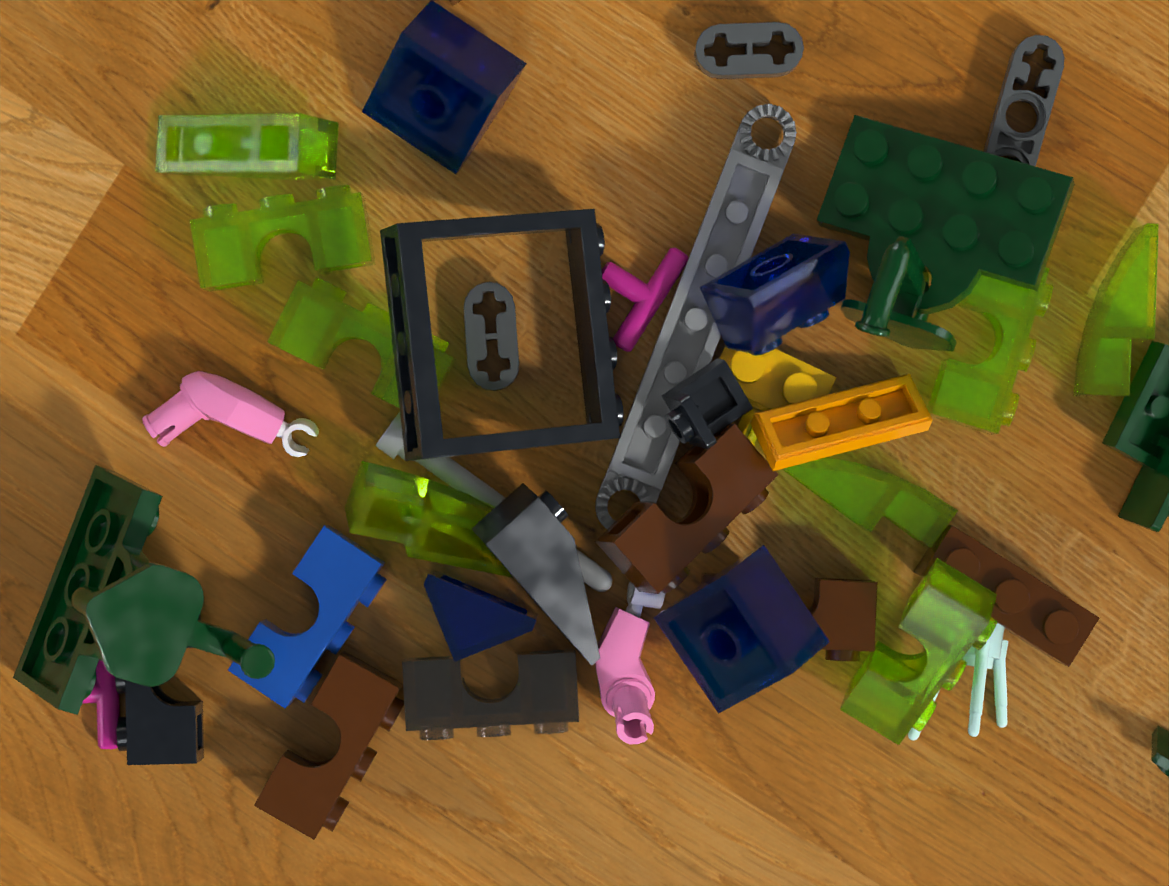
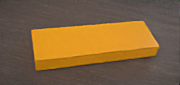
(841, 422)

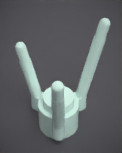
(990, 655)

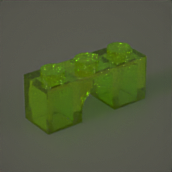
(232, 242)
(319, 321)
(982, 393)
(898, 689)

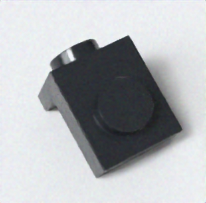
(705, 404)

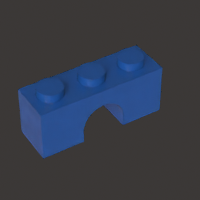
(341, 578)

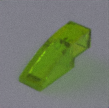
(1120, 314)
(869, 493)
(422, 515)

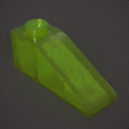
(248, 146)

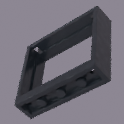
(414, 342)

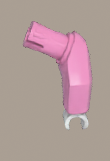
(225, 402)
(622, 678)

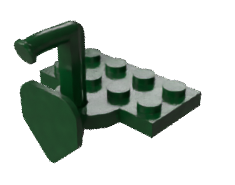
(937, 213)
(119, 606)

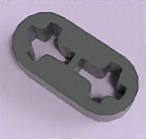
(750, 64)
(477, 338)

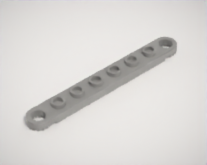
(689, 329)

